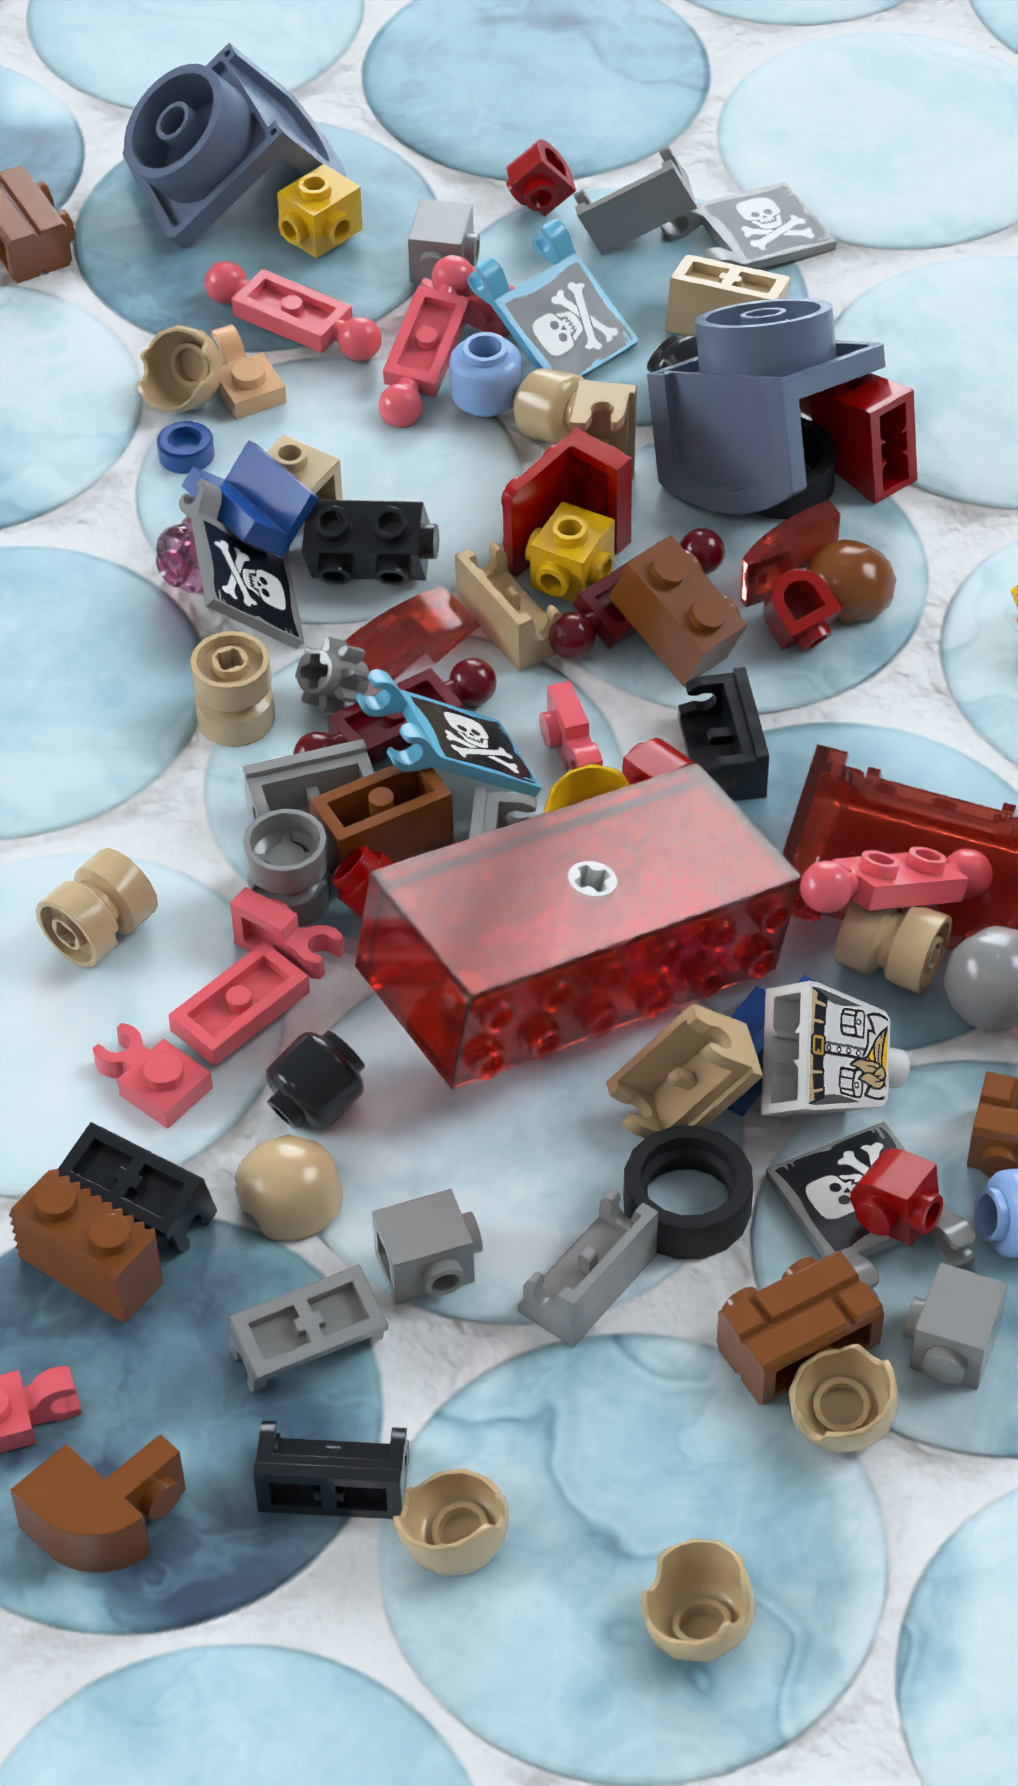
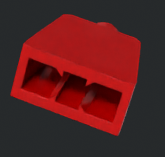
(872, 432)

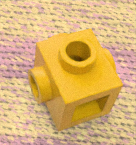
(320, 211)
(570, 551)

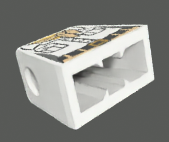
(826, 1052)

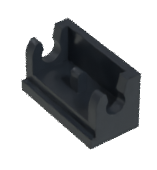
(726, 734)
(139, 1184)
(330, 1475)

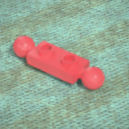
(293, 311)
(426, 342)
(896, 879)

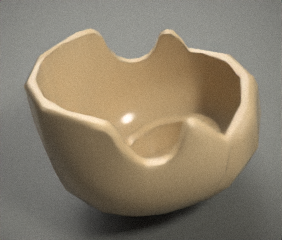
(180, 370)
(289, 1187)
(844, 1399)
(453, 1522)
(699, 1601)

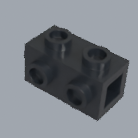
(369, 541)

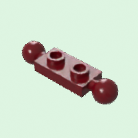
(576, 632)
(469, 683)

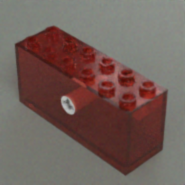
(574, 923)

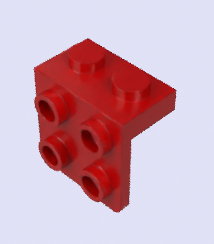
(575, 472)

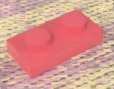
(239, 1003)

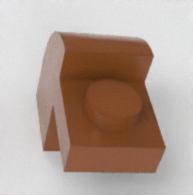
(97, 1520)

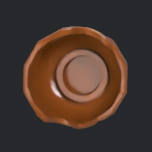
(857, 578)

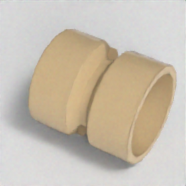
(232, 688)
(103, 899)
(902, 943)

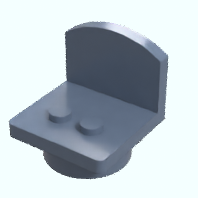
(211, 135)
(732, 414)

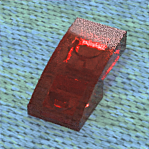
(787, 548)
(418, 626)

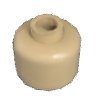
(546, 404)

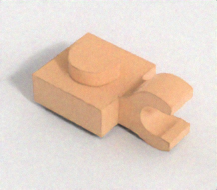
(246, 382)

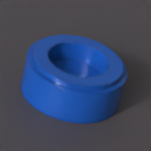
(185, 446)

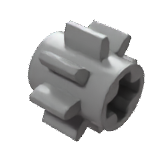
(332, 675)

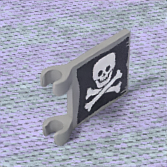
(756, 227)
(240, 577)
(818, 1196)

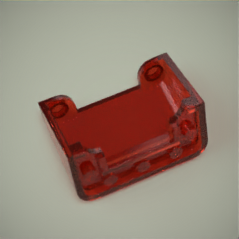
(852, 814)

